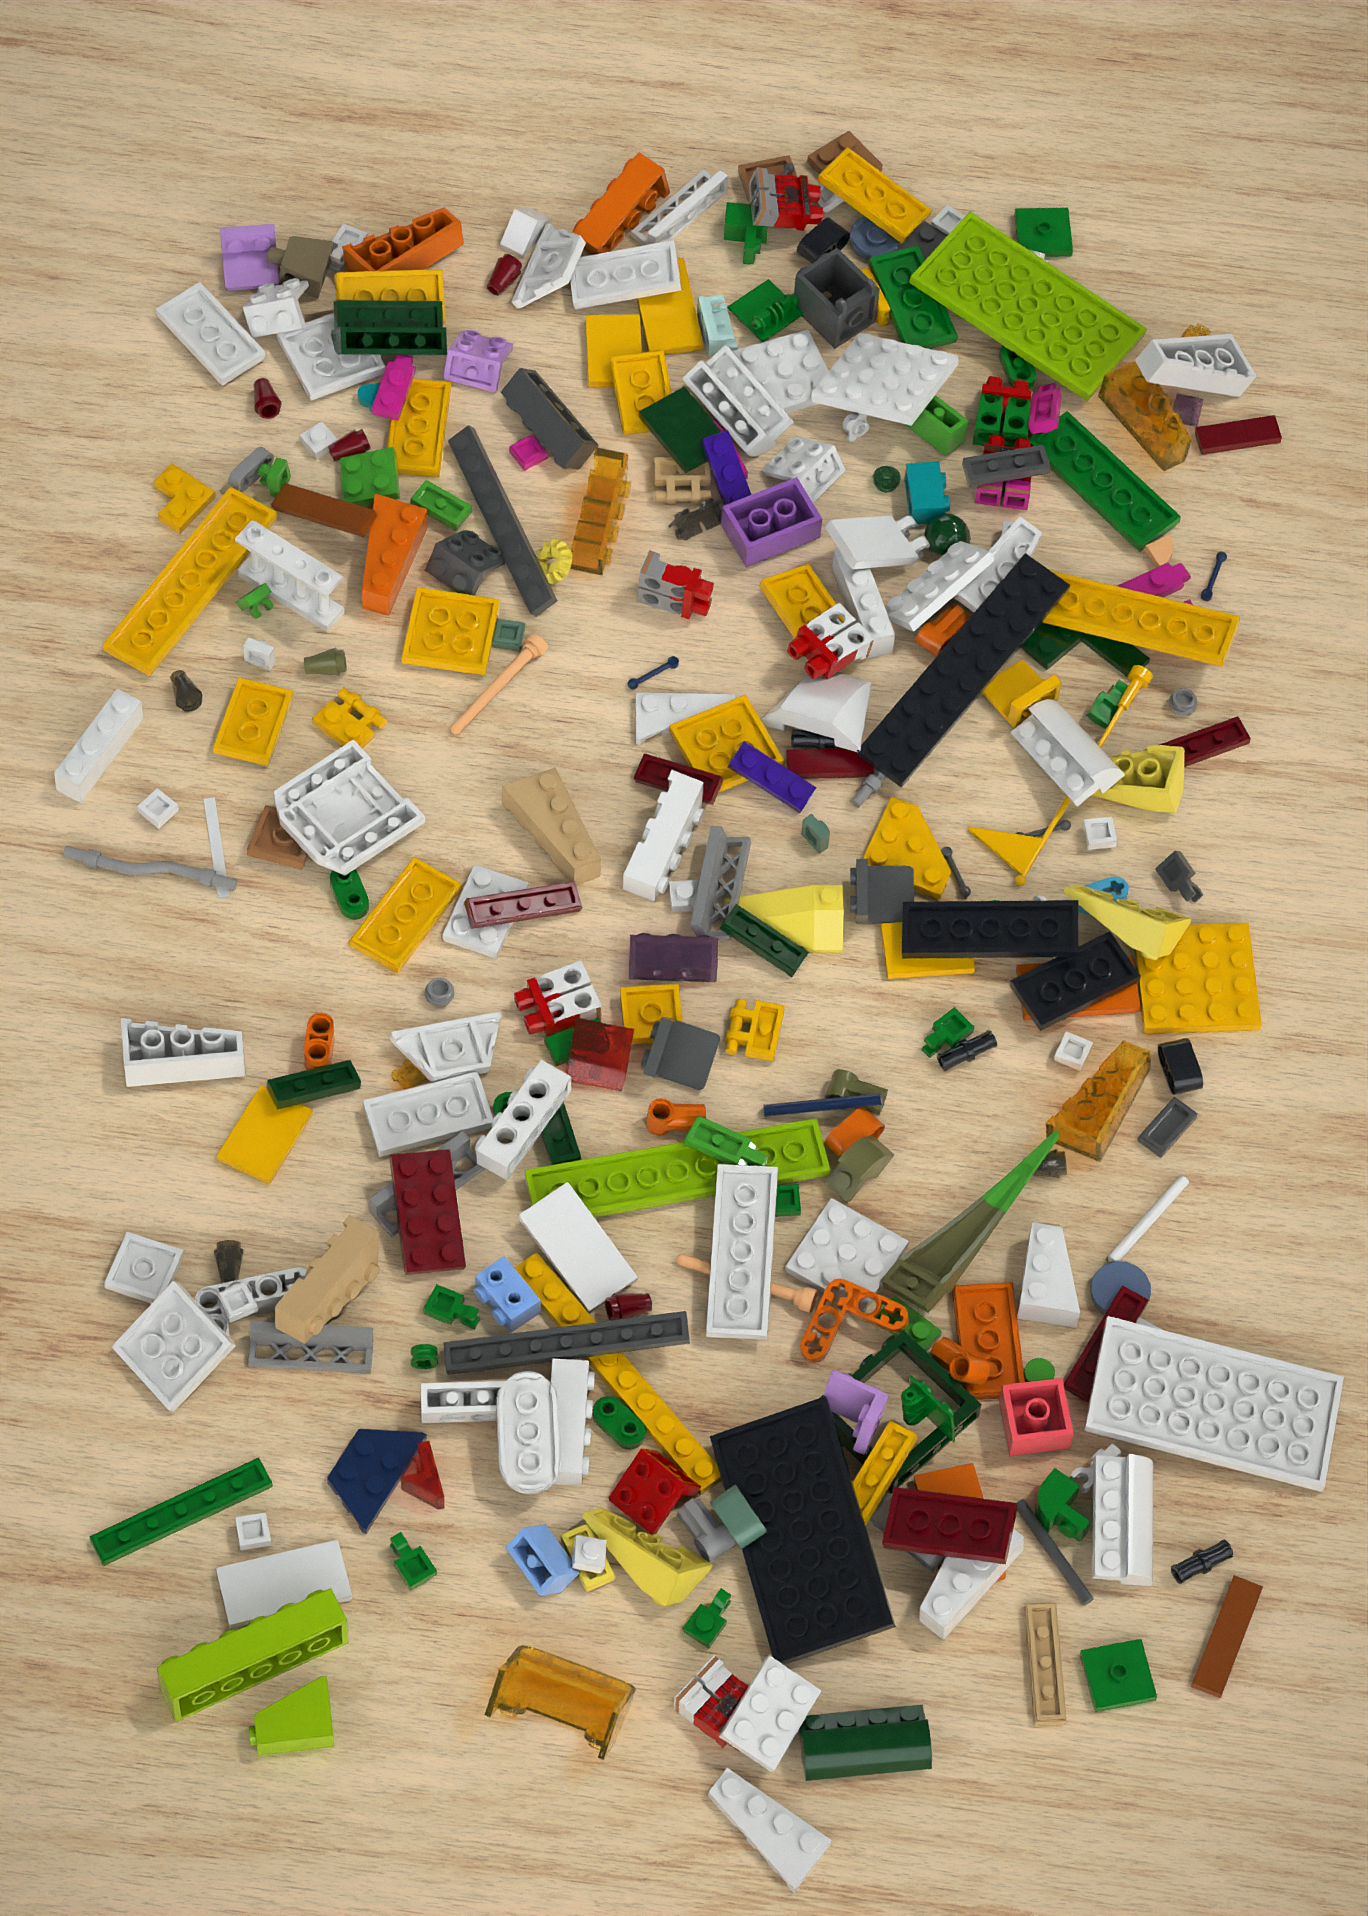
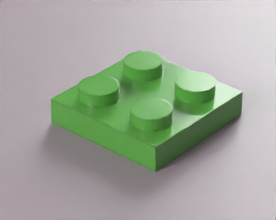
(370, 474)

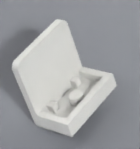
(275, 308)

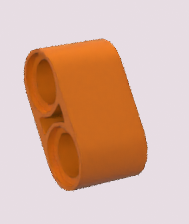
(319, 1043)
(855, 1126)

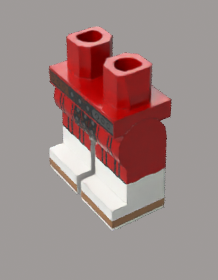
(830, 643)
(558, 1000)
(710, 1699)

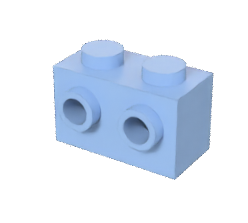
(506, 1294)
(542, 1559)

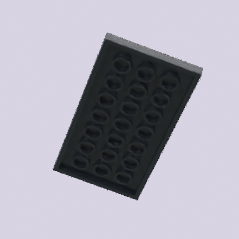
(816, 1561)

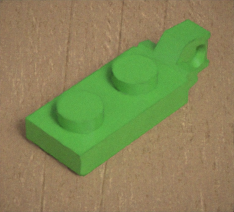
(723, 1144)

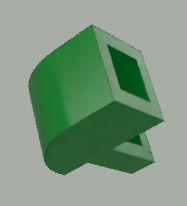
(740, 228)
(1054, 1507)

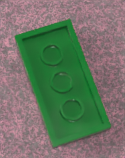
(914, 314)

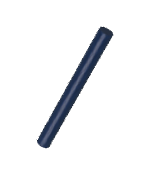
(823, 1104)

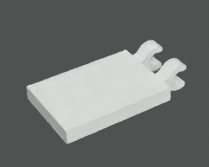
(876, 541)

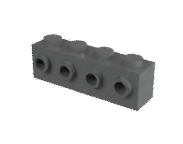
(549, 419)

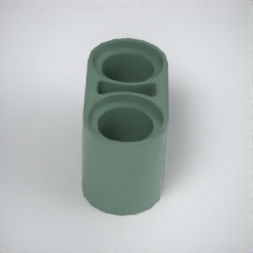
(738, 1516)

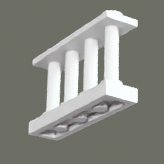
(291, 575)

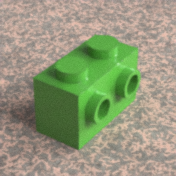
(941, 426)

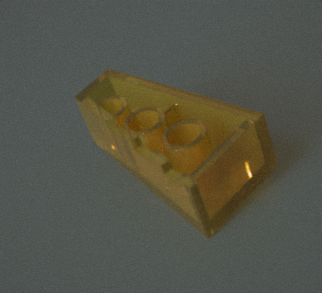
(1146, 415)
(601, 511)
(1097, 1110)

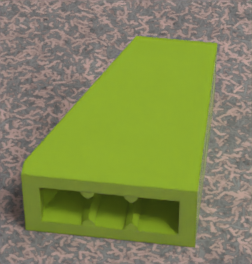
(295, 1721)

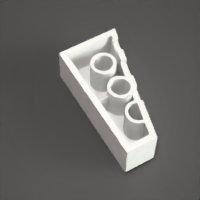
(1197, 363)
(665, 837)
(179, 1054)
(960, 1587)

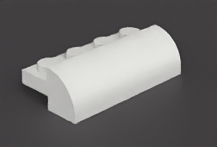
(738, 401)
(1066, 751)
(1123, 1519)

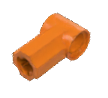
(937, 635)
(678, 1116)
(959, 1362)

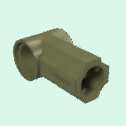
(847, 1084)

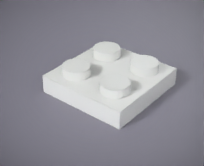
(143, 1268)

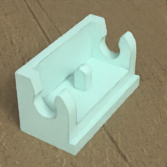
(715, 324)

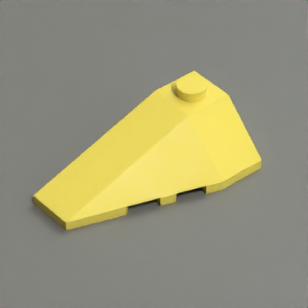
(1151, 779)
(803, 914)
(1143, 929)
(655, 1567)

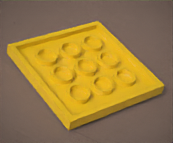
(1202, 983)

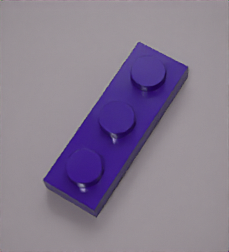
(725, 467)
(772, 777)

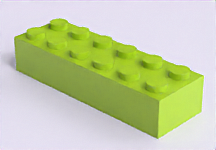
(252, 1654)

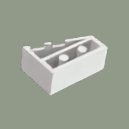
(1047, 1281)

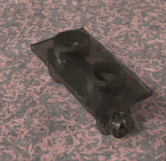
(688, 522)

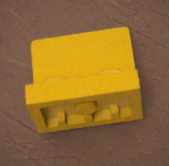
(1018, 690)

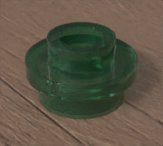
(884, 484)

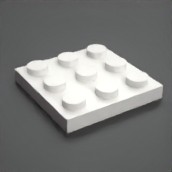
(317, 363)
(786, 368)
(846, 1248)
(173, 1346)

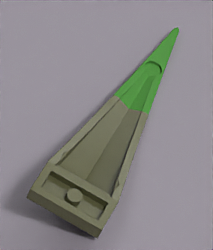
(941, 1259)

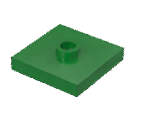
(1044, 230)
(1118, 1675)

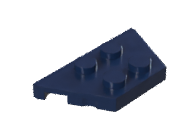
(372, 1471)

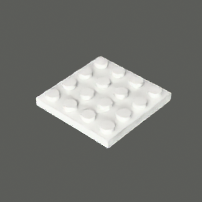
(885, 378)

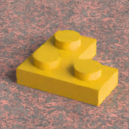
(187, 495)

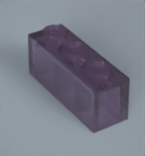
(673, 958)

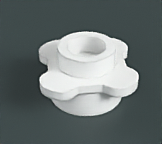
(855, 425)

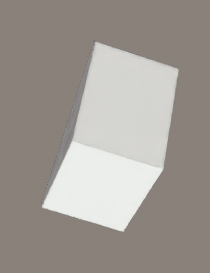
(523, 230)

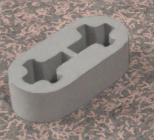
(246, 472)

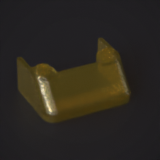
(563, 1693)

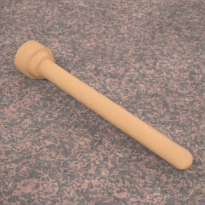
(533, 647)
(803, 1298)

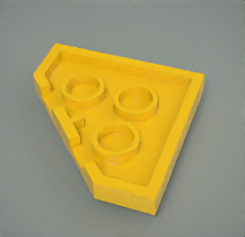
(907, 841)

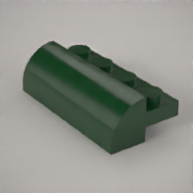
(389, 328)
(865, 1742)

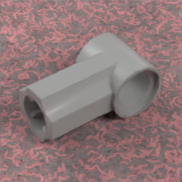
(709, 1536)

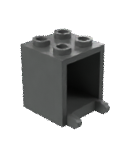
(852, 299)

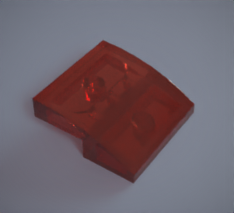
(599, 1054)

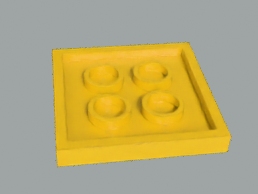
(451, 631)
(715, 735)

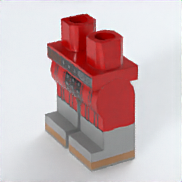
(783, 200)
(673, 587)

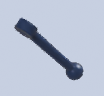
(1207, 593)
(672, 663)

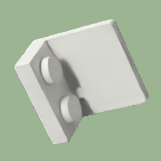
(810, 461)

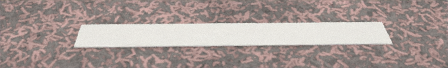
(215, 842)

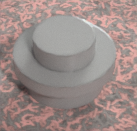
(1183, 702)
(439, 992)

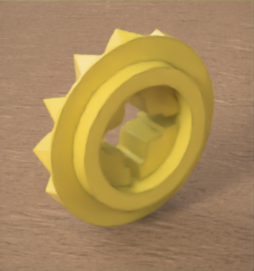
(559, 569)

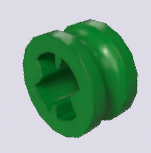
(424, 1356)

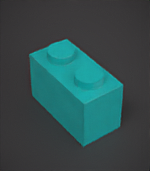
(925, 491)

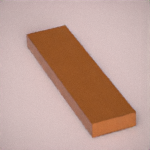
(324, 510)
(1227, 1636)

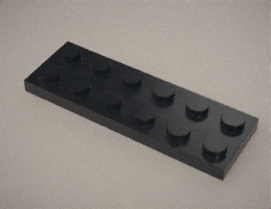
(990, 929)

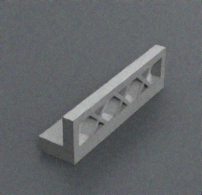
(711, 879)
(384, 1200)
(330, 1337)

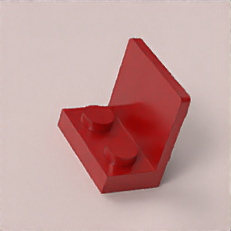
(651, 1489)

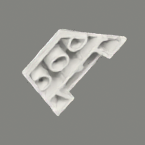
(825, 707)

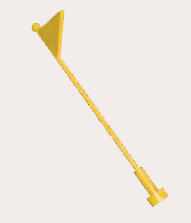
(1022, 850)

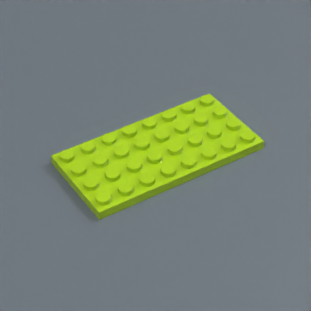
(1028, 305)

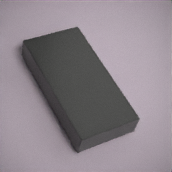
(1167, 1127)

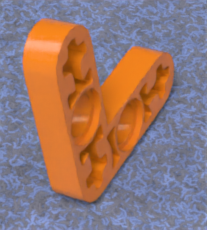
(851, 1306)

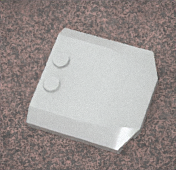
(354, 806)

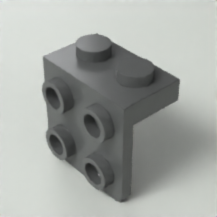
(463, 561)
(880, 892)
(680, 1053)

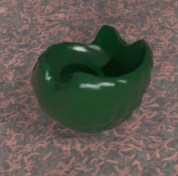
(945, 531)

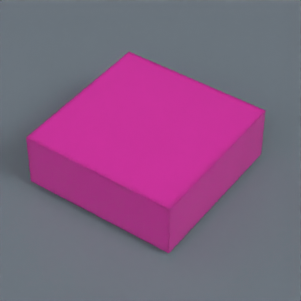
(528, 452)

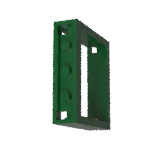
(935, 1441)

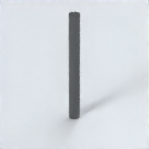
(1054, 1552)

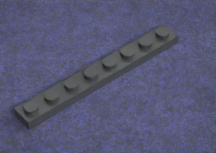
(502, 521)
(566, 1342)

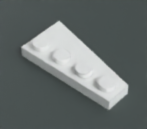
(1007, 551)
(778, 1834)

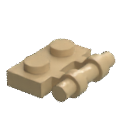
(669, 474)

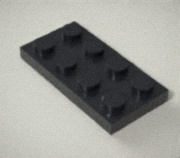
(1075, 983)

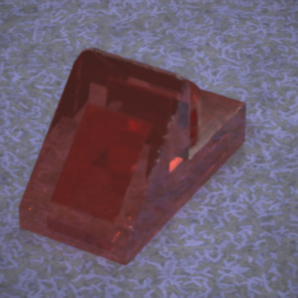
(425, 1482)

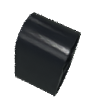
(823, 239)
(1180, 1066)

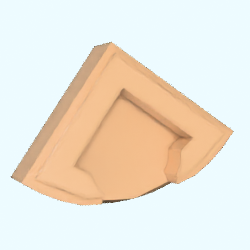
(1160, 551)

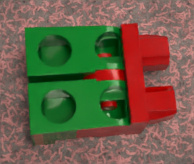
(1004, 404)

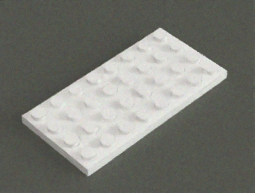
(1214, 1403)

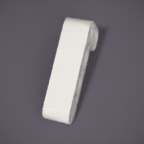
(256, 1285)

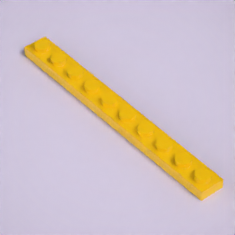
(624, 1379)

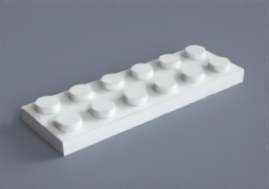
(742, 1252)

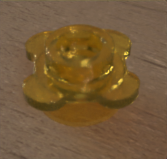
(408, 1082)

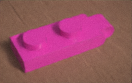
(394, 387)
(1045, 409)
(1159, 581)

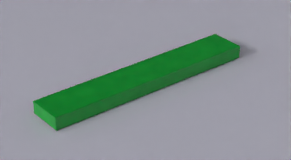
(181, 1511)

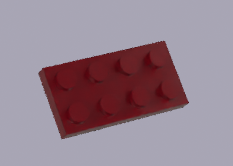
(427, 1212)
(950, 1525)

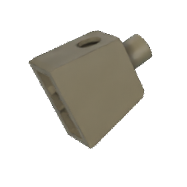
(304, 260)

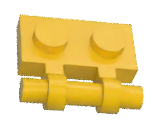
(343, 726)
(764, 1029)

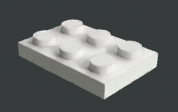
(487, 939)
(770, 1713)

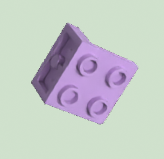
(246, 255)
(476, 360)
(857, 1403)

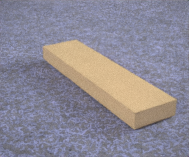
(1045, 1664)

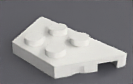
(549, 265)
(450, 1046)

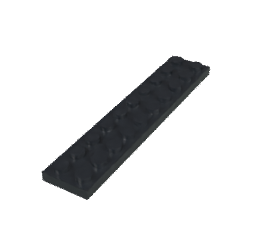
(963, 670)

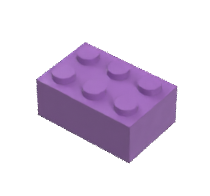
(771, 521)

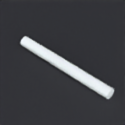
(1148, 1219)

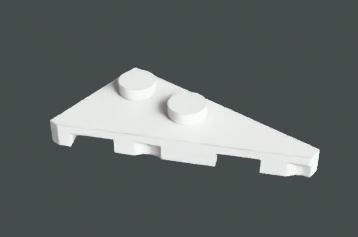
(660, 710)

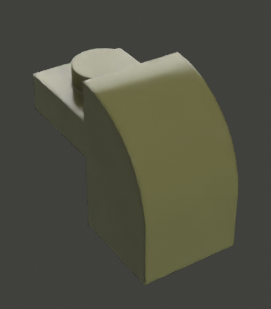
(858, 1163)

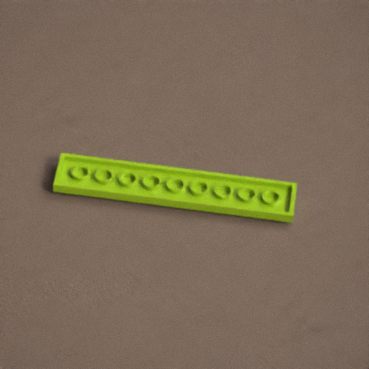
(676, 1171)

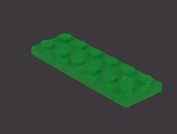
(1106, 483)

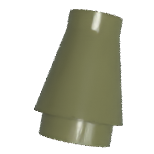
(327, 663)

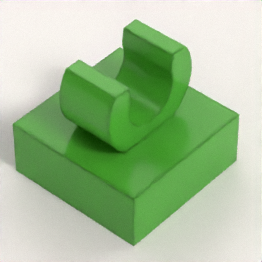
(275, 475)
(254, 598)

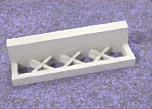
(682, 215)

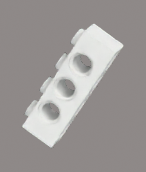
(504, 1158)
(459, 1401)

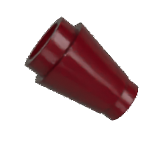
(504, 273)
(265, 399)
(350, 444)
(627, 1305)

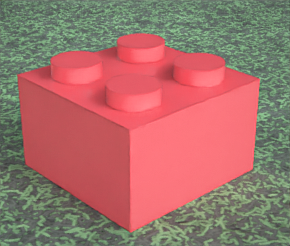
(1035, 1416)

